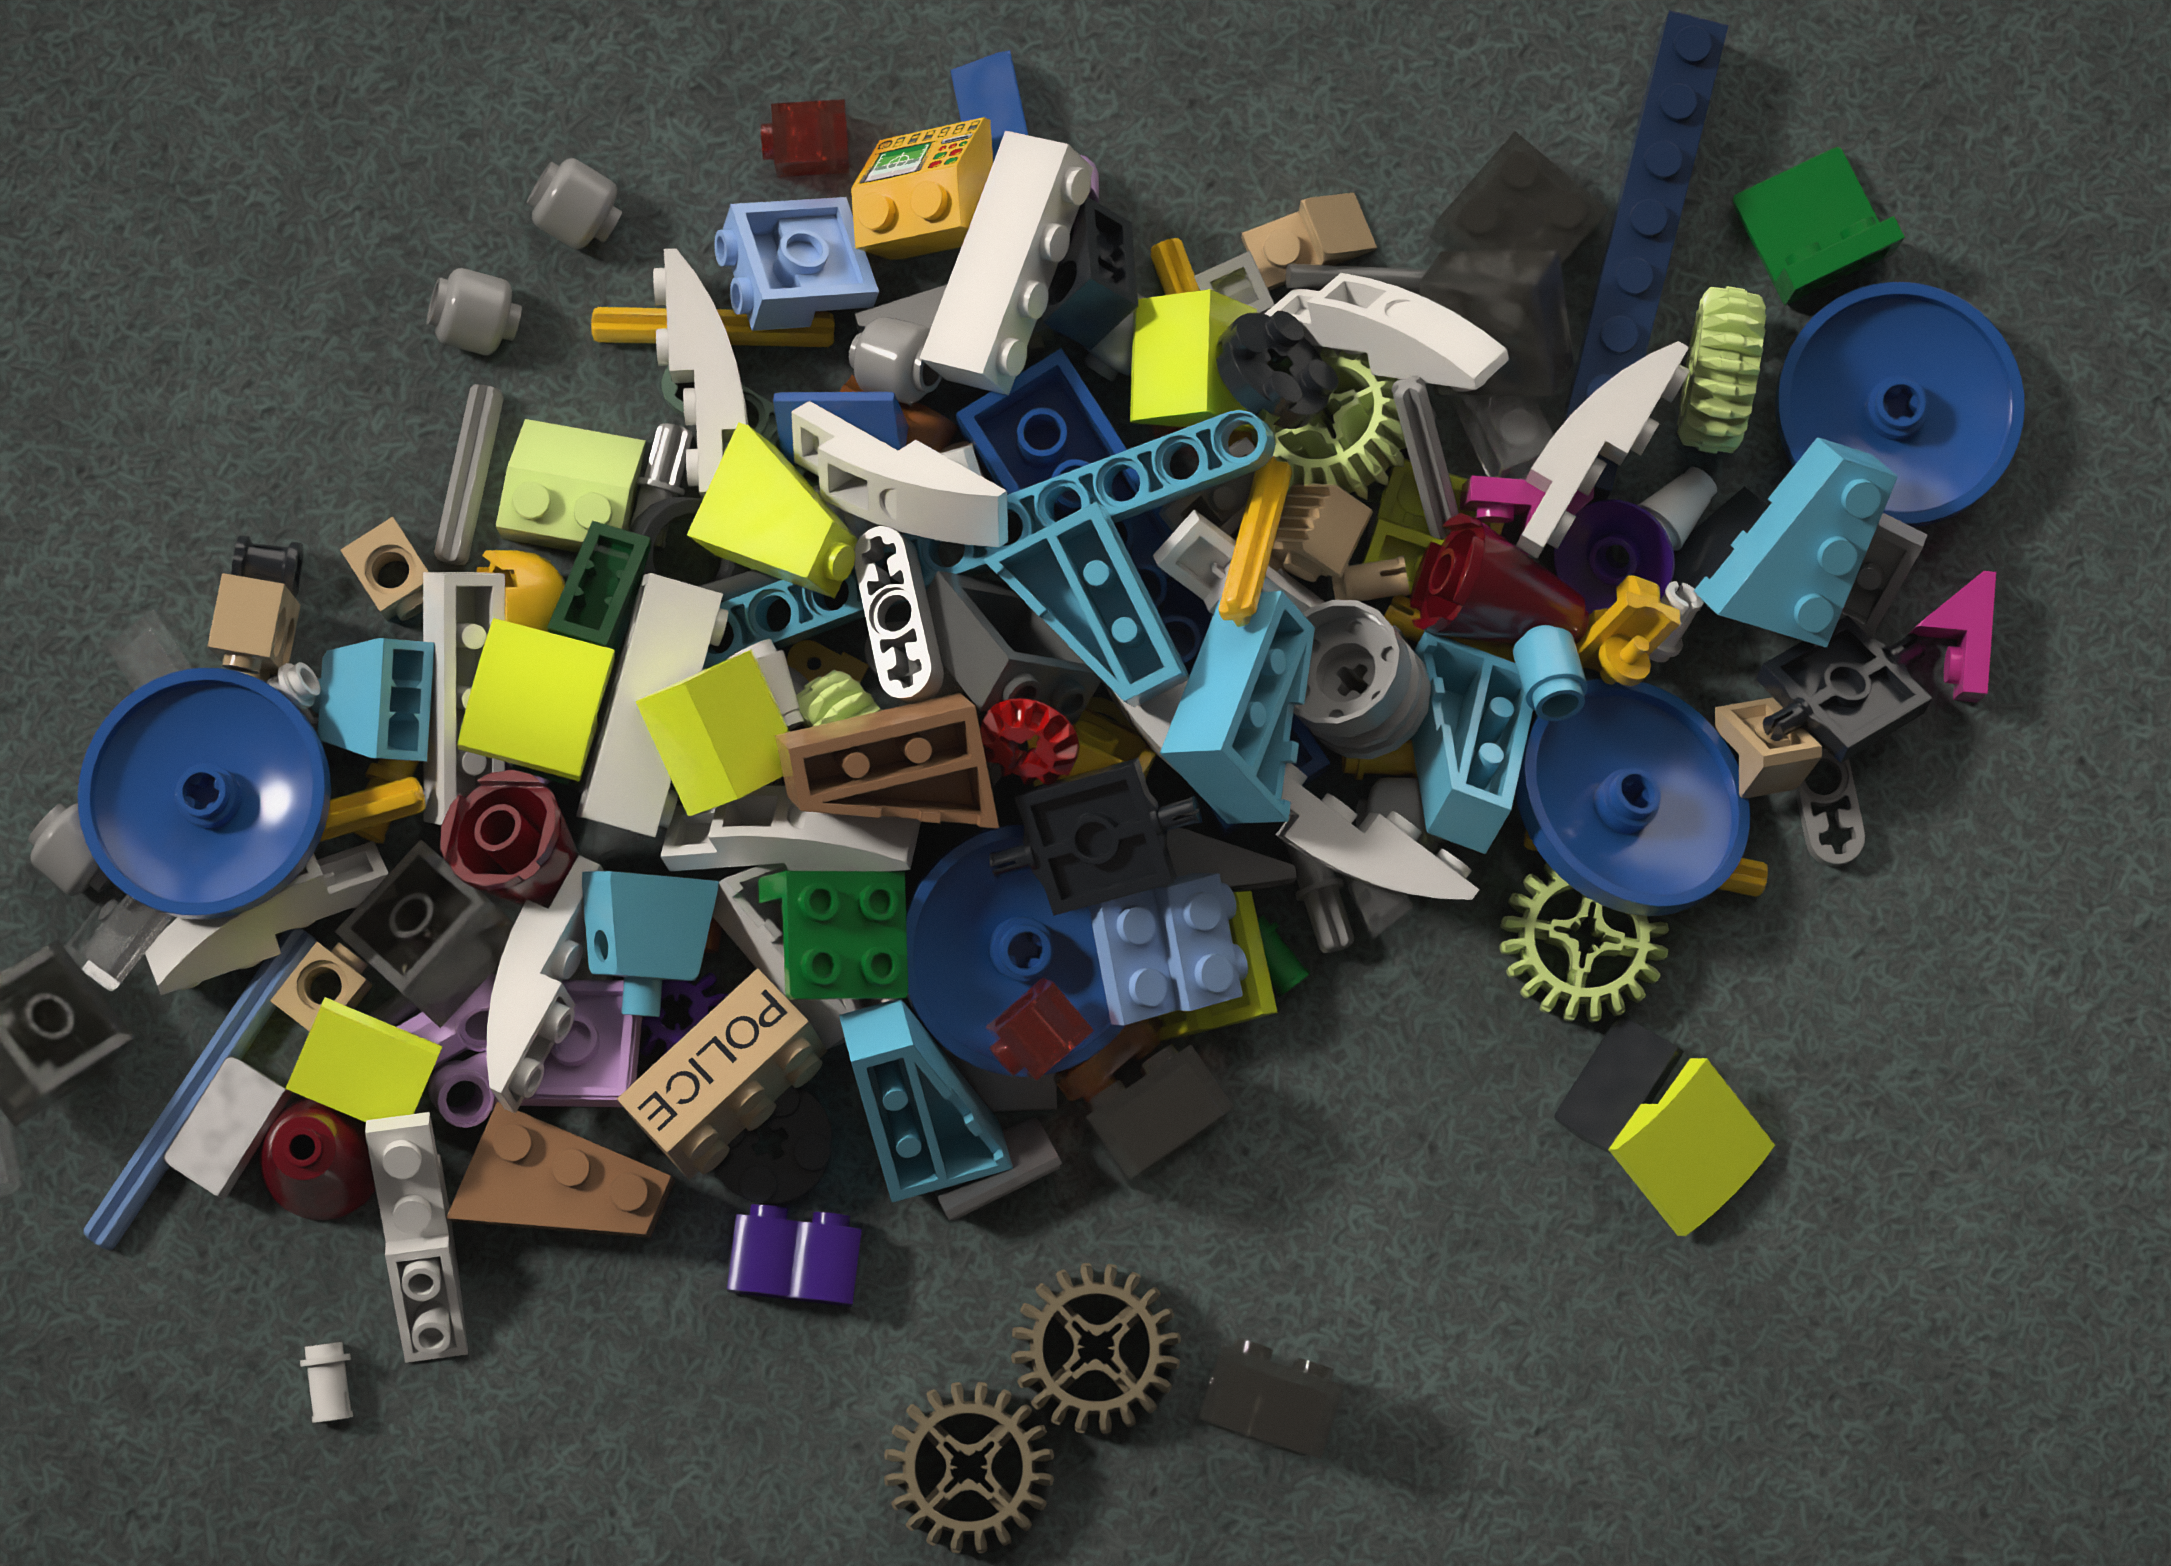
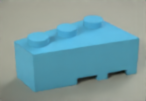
(1805, 547)
(1095, 600)
(1239, 711)
(1469, 741)
(918, 1105)

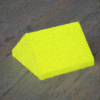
(1176, 357)
(717, 732)
(362, 1064)

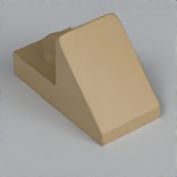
(1320, 233)
(1764, 763)

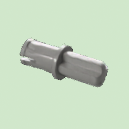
(664, 471)
(1323, 902)

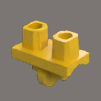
(1627, 633)

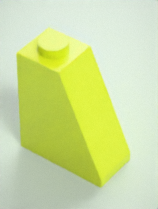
(772, 518)

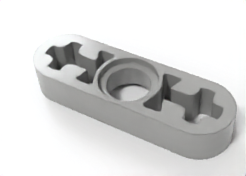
(878, 596)
(1845, 819)

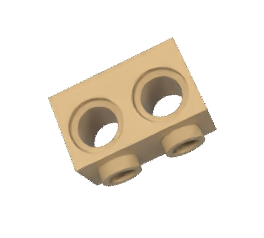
(253, 625)

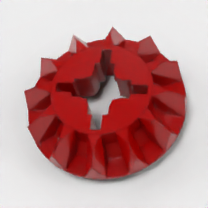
(1019, 720)

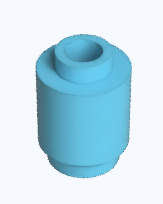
(1550, 672)

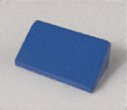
(990, 91)
(869, 411)

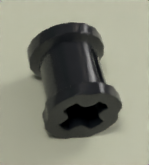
(269, 562)

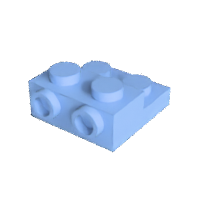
(793, 261)
(1168, 948)

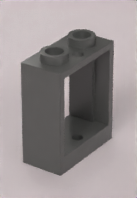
(1004, 648)

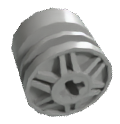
(1358, 650)

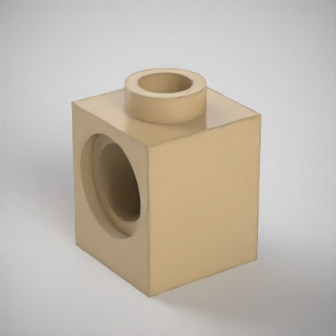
(371, 553)
(295, 993)

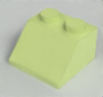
(566, 480)

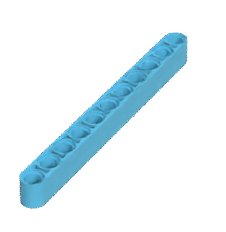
(1035, 507)

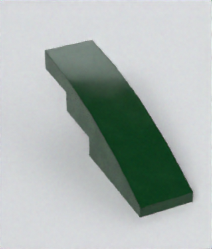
(599, 595)

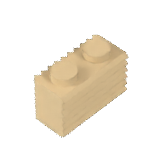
(1318, 531)

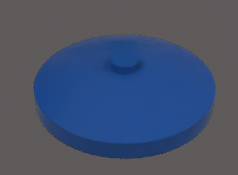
(1912, 384)
(204, 793)
(1634, 800)
(987, 942)

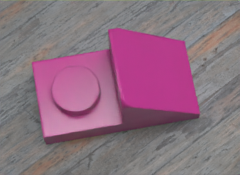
(1502, 498)
(1969, 621)

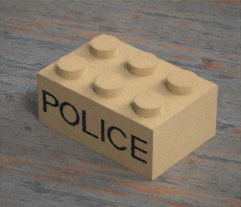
(724, 1075)

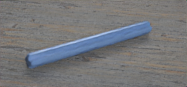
(231, 1039)

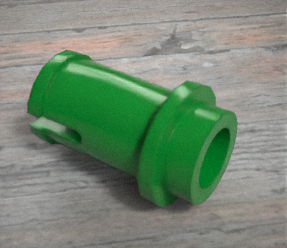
(1282, 964)

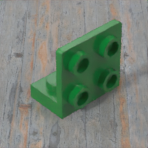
(1814, 225)
(841, 933)

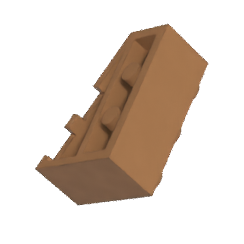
(893, 763)
(555, 1180)

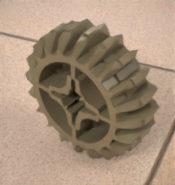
(1136, 1311)
(929, 1427)

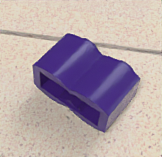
(794, 1257)

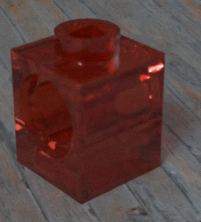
(807, 138)
(1037, 1030)

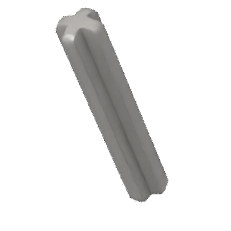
(1425, 453)
(469, 474)

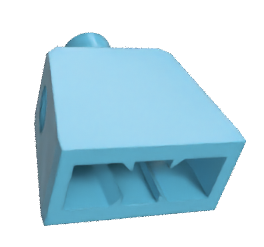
(377, 698)
(646, 931)

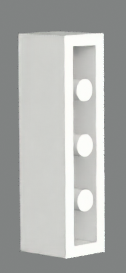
(1007, 262)
(457, 620)
(662, 646)

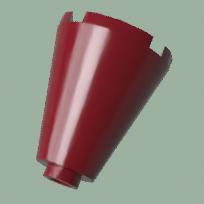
(1489, 589)
(509, 839)
(336, 1175)

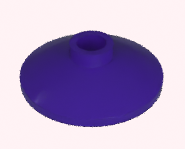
(1586, 557)

